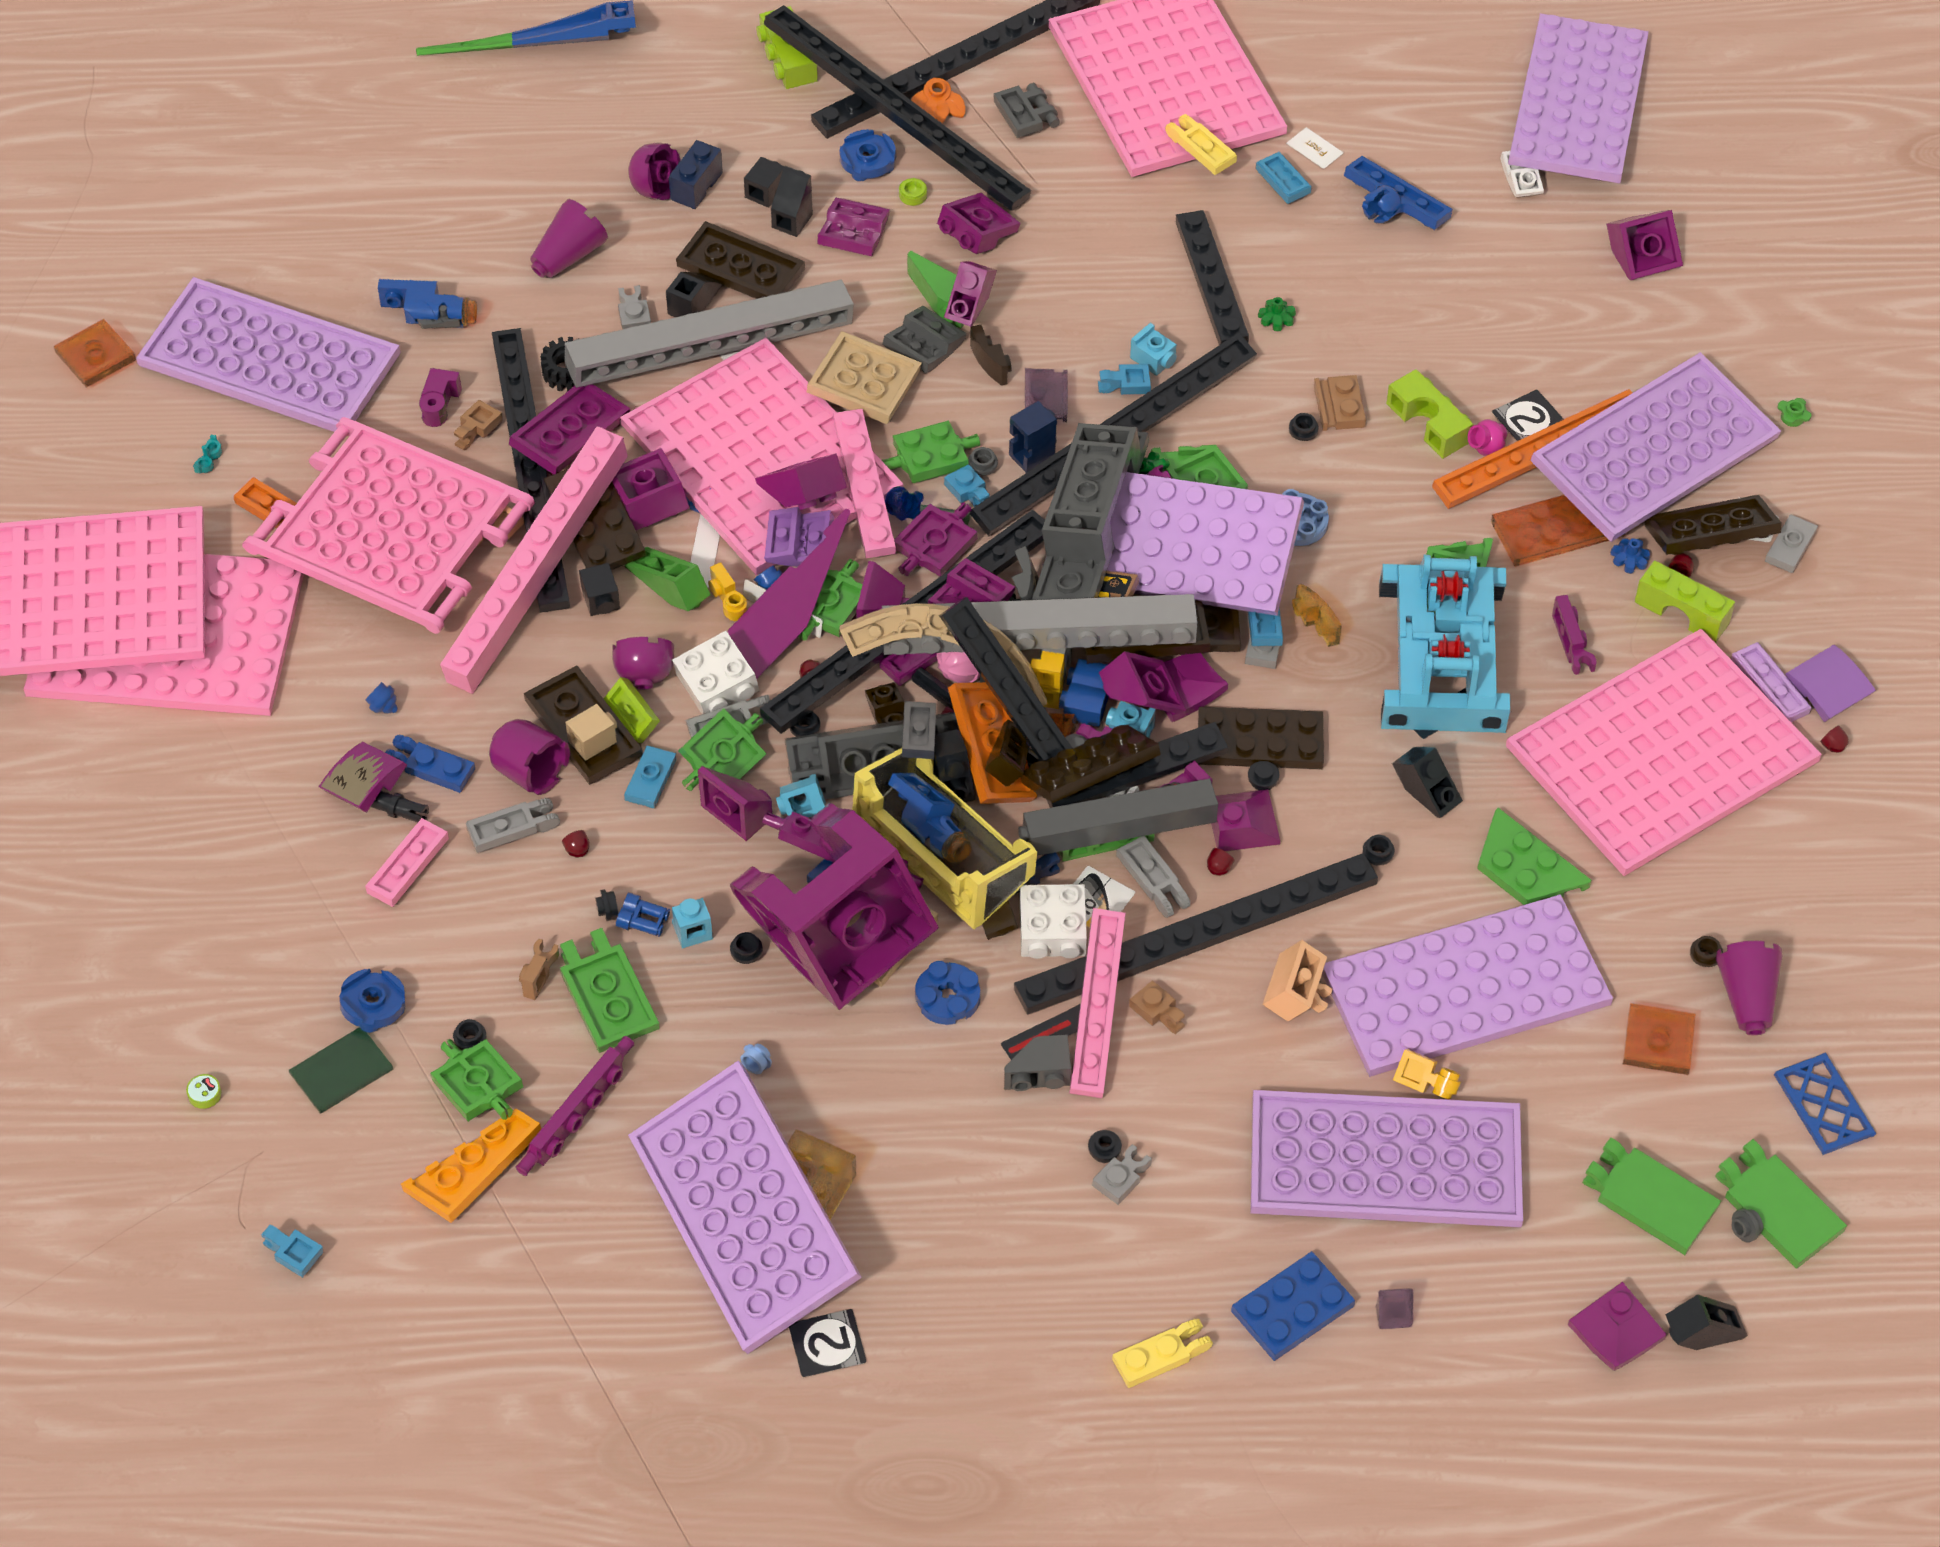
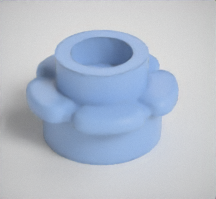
(756, 1058)

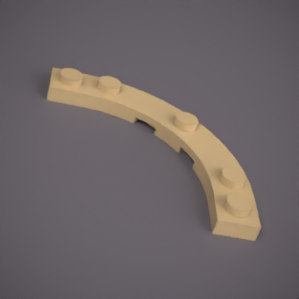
(918, 620)

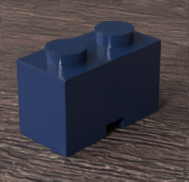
(695, 174)
(1033, 436)

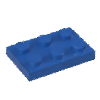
(1293, 1306)

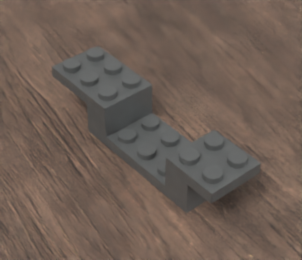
(1079, 516)

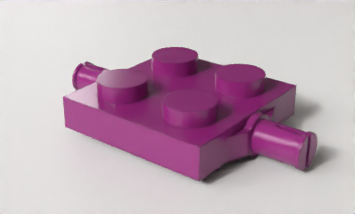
(935, 539)

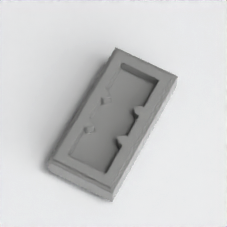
(1791, 543)

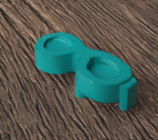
(211, 451)

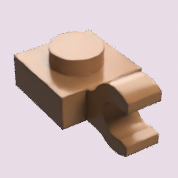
(478, 420)
(537, 971)
(1156, 1004)

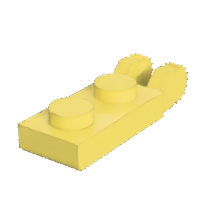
(1201, 144)
(1160, 1353)

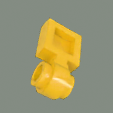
(724, 586)
(1418, 1071)

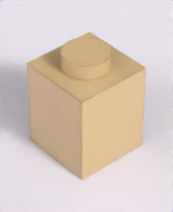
(591, 731)

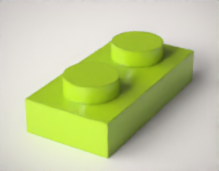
(631, 709)

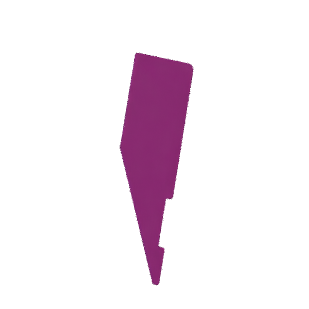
(786, 605)

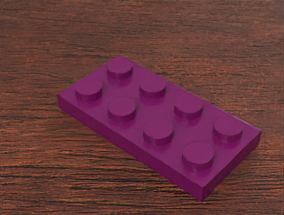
(564, 427)

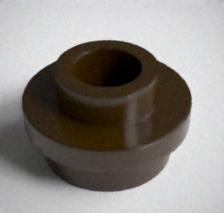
(1705, 944)

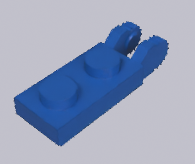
(433, 764)

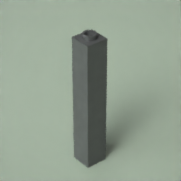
(1120, 817)

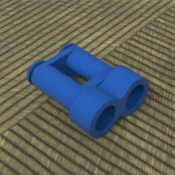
(630, 914)

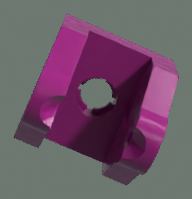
(814, 921)

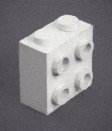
(716, 674)
(1053, 921)

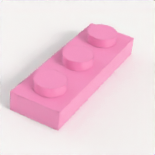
(407, 862)

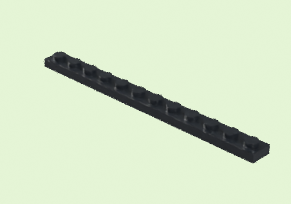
(951, 61)
(897, 107)
(1143, 413)
(530, 476)
(843, 669)
(1205, 930)

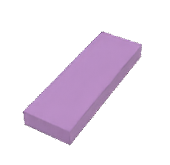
(1771, 681)

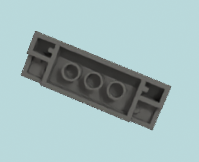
(841, 753)

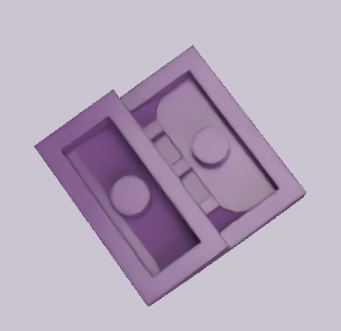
(794, 535)
(1830, 682)

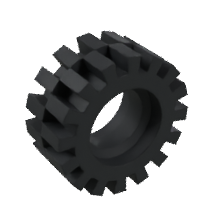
(550, 371)

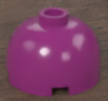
(651, 169)
(643, 661)

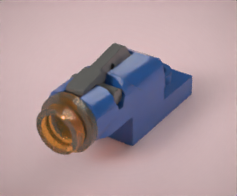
(425, 305)
(929, 818)

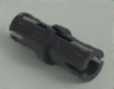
(396, 805)

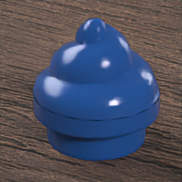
(768, 577)
(382, 699)

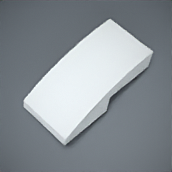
(1521, 180)

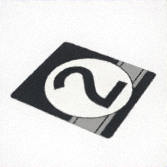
(1527, 415)
(827, 1343)

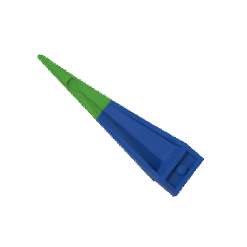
(576, 28)

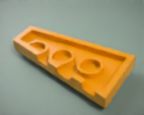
(463, 1176)

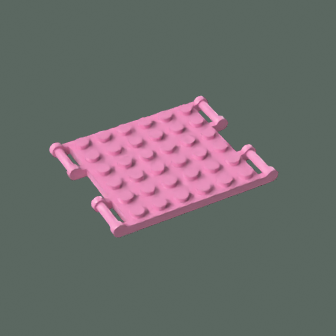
(389, 523)

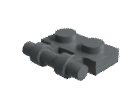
(1019, 112)

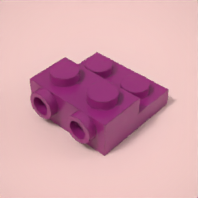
(976, 222)

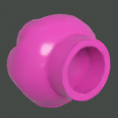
(1487, 436)

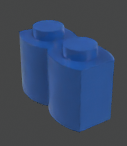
(1085, 694)

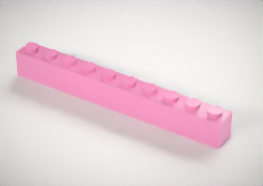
(534, 560)

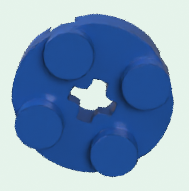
(867, 166)
(947, 976)
(377, 1014)

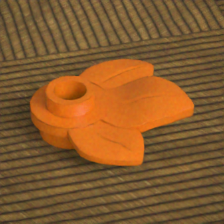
(940, 103)

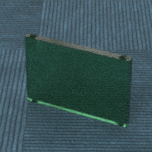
(340, 1069)

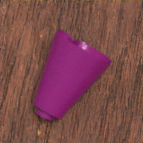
(567, 240)
(1751, 982)

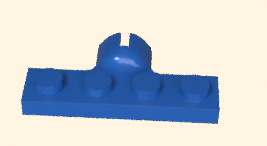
(1394, 195)

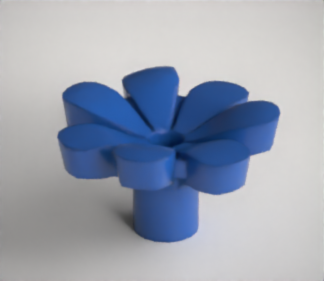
(1631, 554)

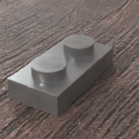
(919, 730)

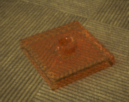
(95, 353)
(1659, 1039)

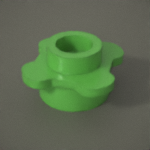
(1794, 412)

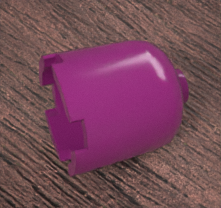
(528, 755)

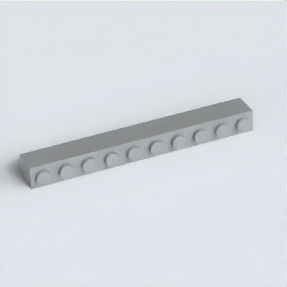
(708, 333)
(1076, 623)

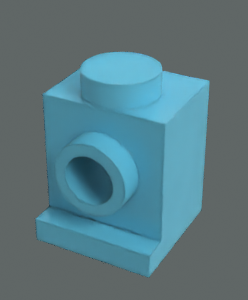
(1153, 349)
(1132, 715)
(810, 805)
(689, 915)

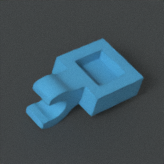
(1129, 378)
(966, 485)
(293, 1251)

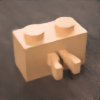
(1296, 982)

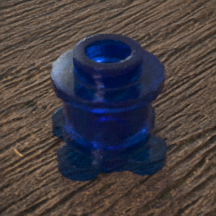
(902, 503)

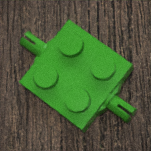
(930, 451)
(836, 601)
(723, 747)
(476, 1079)

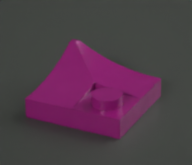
(1195, 682)
(1617, 1328)

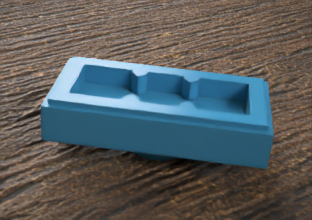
(1283, 177)
(1265, 629)
(650, 776)

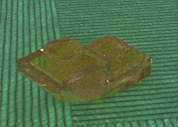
(1318, 613)

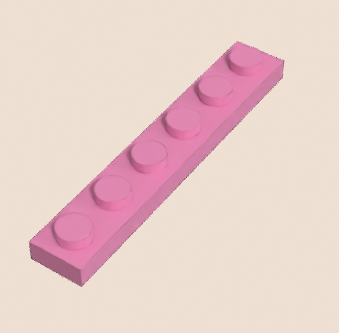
(864, 483)
(1097, 1003)

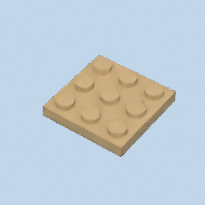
(864, 377)

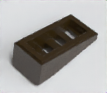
(1007, 758)

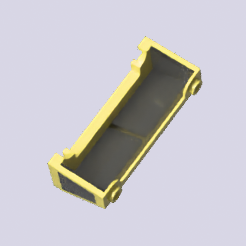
(969, 888)

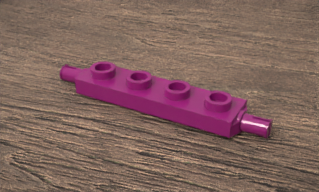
(798, 832)
(572, 1112)

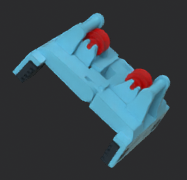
(1454, 646)

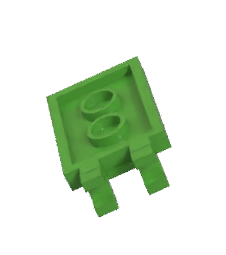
(607, 992)
(1651, 1196)
(1790, 1211)

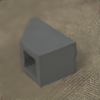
(1040, 1064)

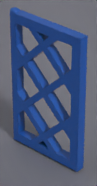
(1813, 1124)

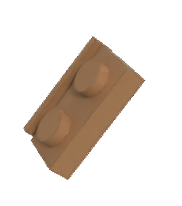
(1339, 402)

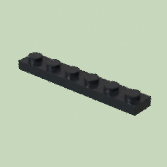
(1210, 276)
(1004, 680)
(1176, 753)

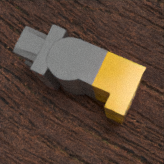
(1052, 673)

